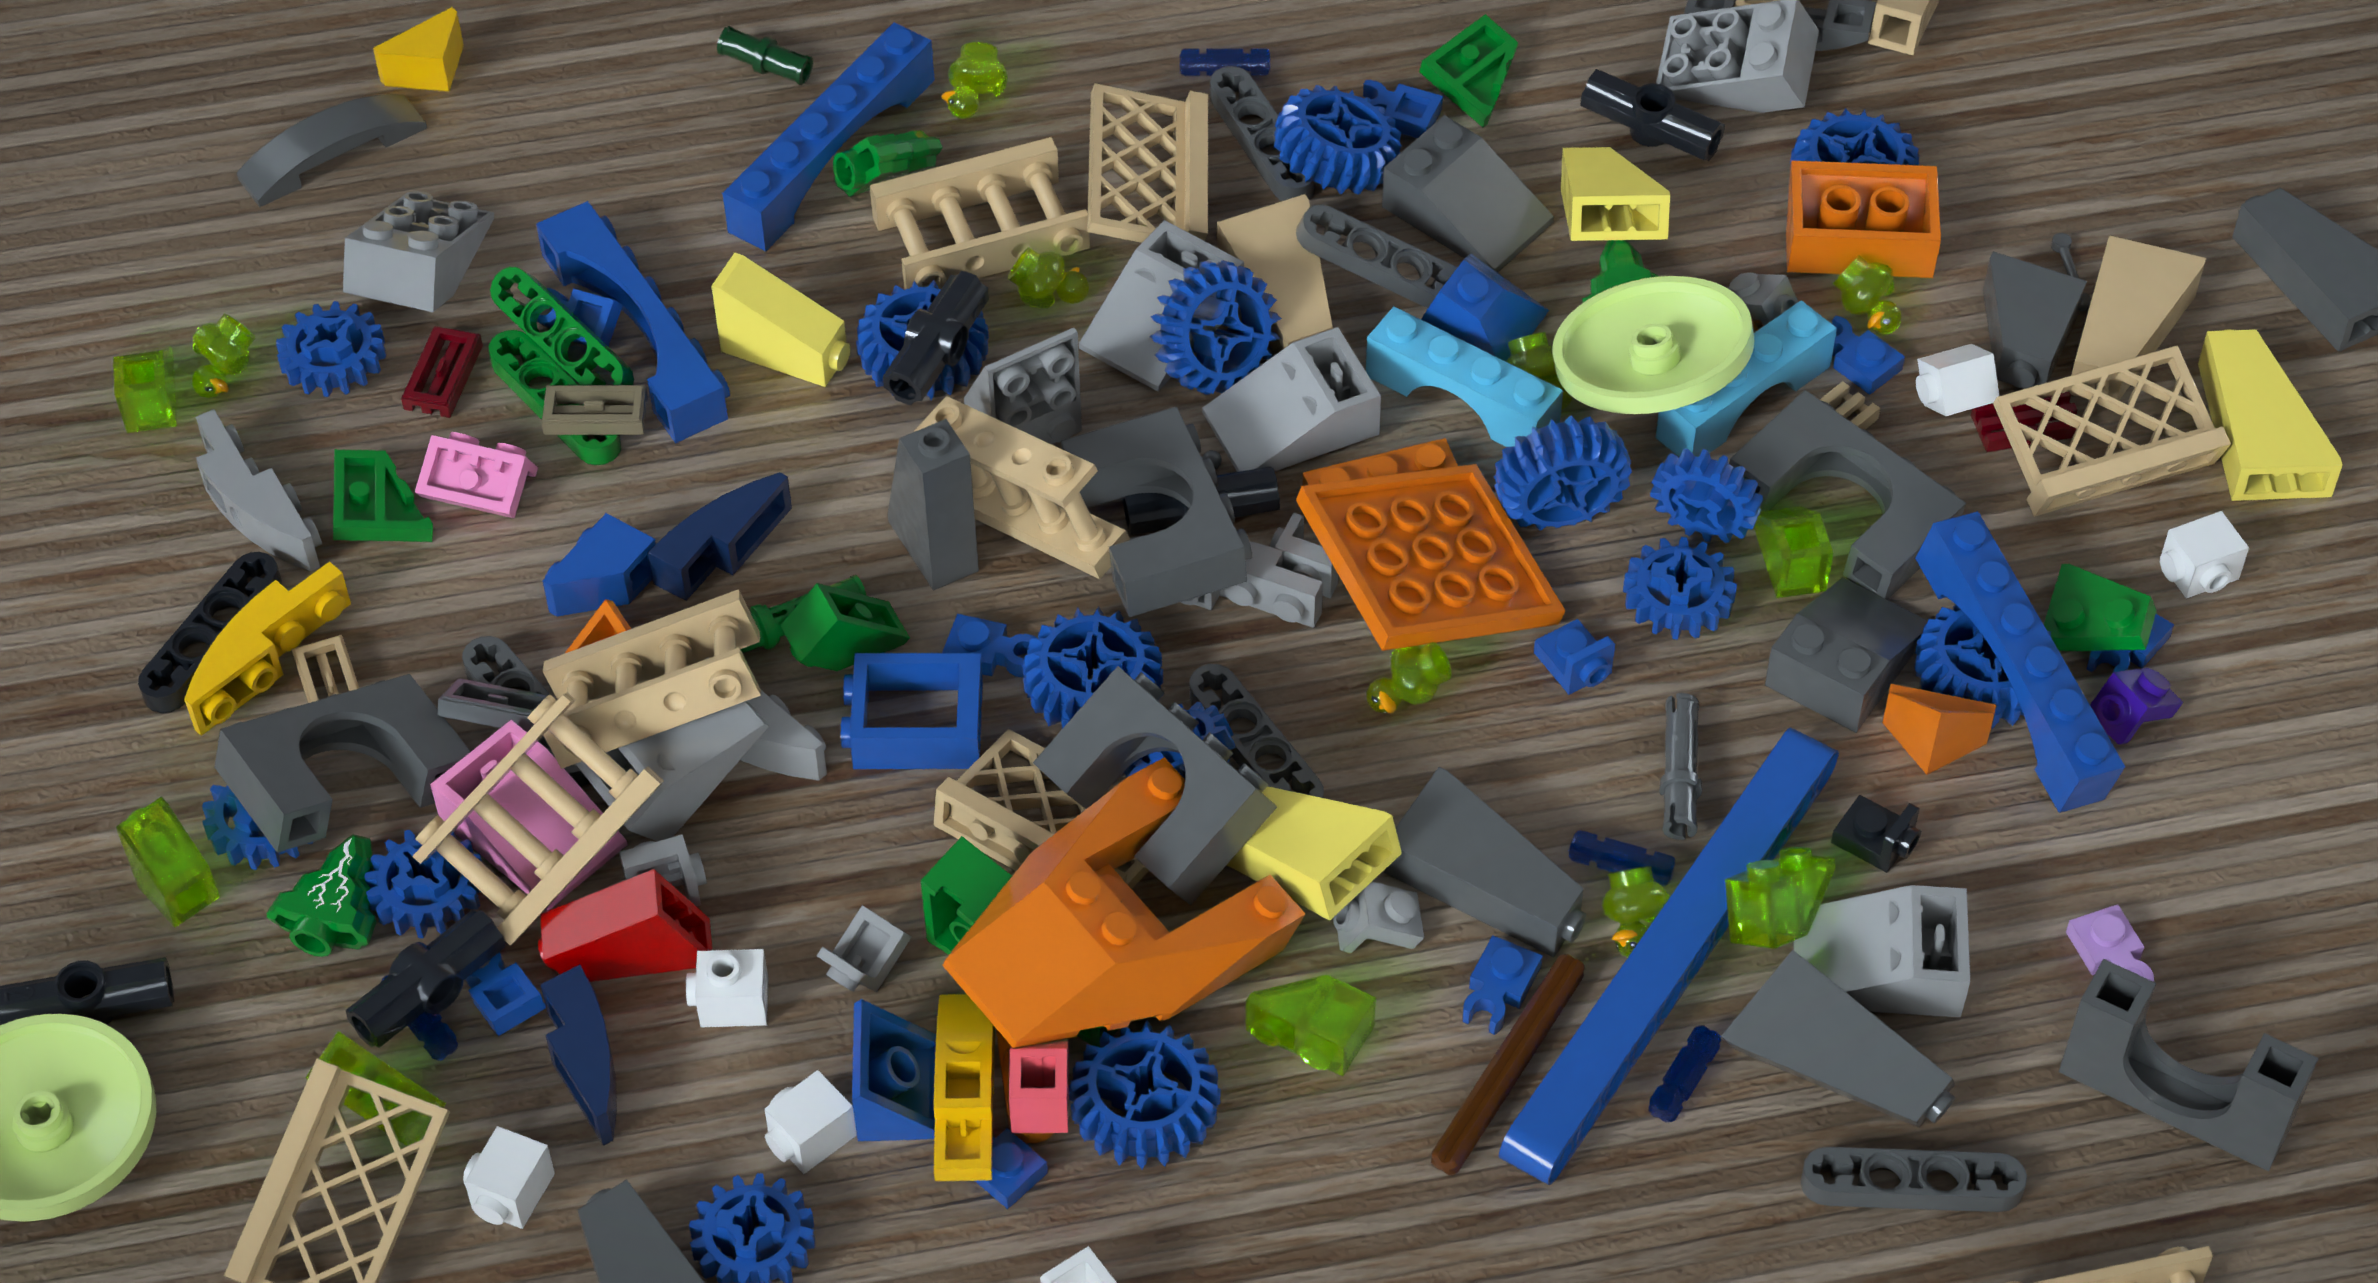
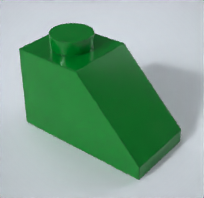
(838, 623)

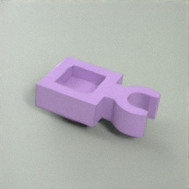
(2108, 937)

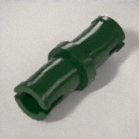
(765, 55)

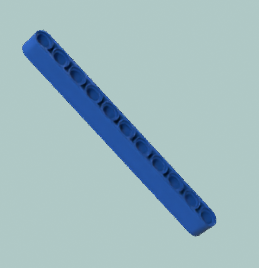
(1664, 960)

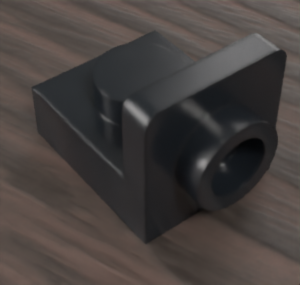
(1877, 833)

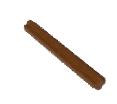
(1507, 1065)

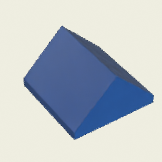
(892, 1076)

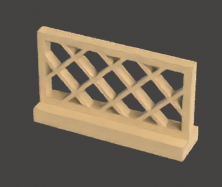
(1188, 163)
(2119, 470)
(991, 820)
(298, 1161)

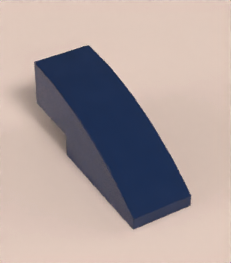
(719, 535)
(582, 1049)

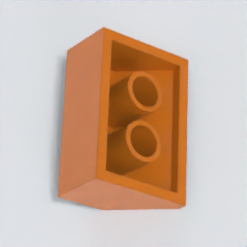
(1866, 211)

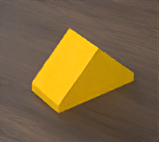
(423, 54)

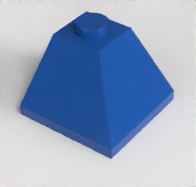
(1484, 308)

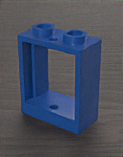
(914, 746)

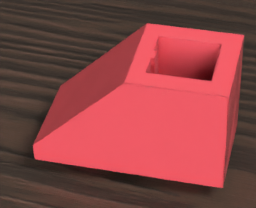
(1039, 1087)

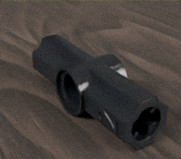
(1652, 115)
(936, 338)
(1248, 491)
(425, 978)
(111, 990)

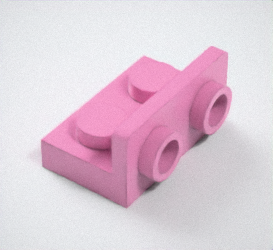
(474, 475)

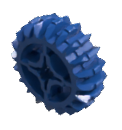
(1336, 139)
(1855, 141)
(884, 329)
(1216, 363)
(1562, 473)
(1065, 655)
(1960, 663)
(1161, 1118)

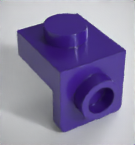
(2132, 699)

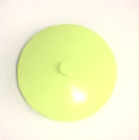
(1653, 345)
(70, 1114)

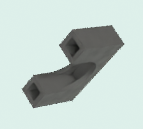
(1816, 441)
(1189, 557)
(383, 720)
(1217, 805)
(2119, 1058)

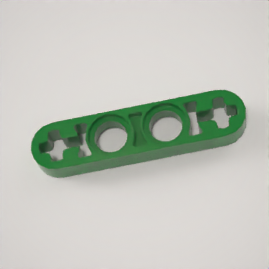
(562, 334)
(538, 364)

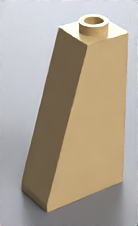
(1294, 276)
(2134, 305)

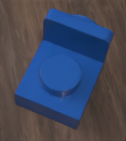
(1575, 656)

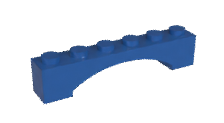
(768, 193)
(586, 252)
(2068, 740)

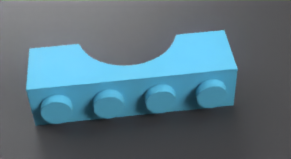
(1786, 350)
(1414, 354)

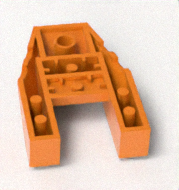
(1082, 951)

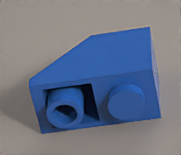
(603, 565)

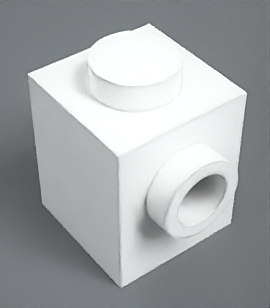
(1957, 379)
(2203, 555)
(729, 988)
(809, 1122)
(508, 1178)

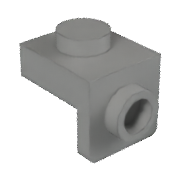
(1764, 294)
(1303, 555)
(670, 860)
(1380, 915)
(865, 951)

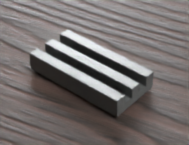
(488, 704)

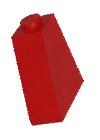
(626, 931)

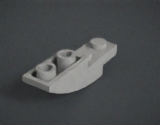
(254, 499)
(1271, 589)
(786, 744)

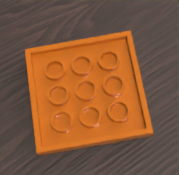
(1429, 556)

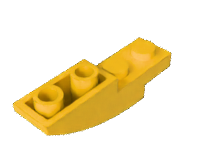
(249, 647)
(963, 1091)

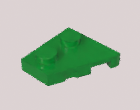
(1472, 67)
(374, 501)
(2097, 613)

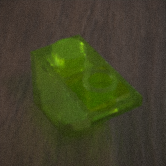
(146, 388)
(1795, 550)
(167, 862)
(1777, 897)
(1313, 1019)
(361, 1062)

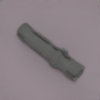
(1680, 781)

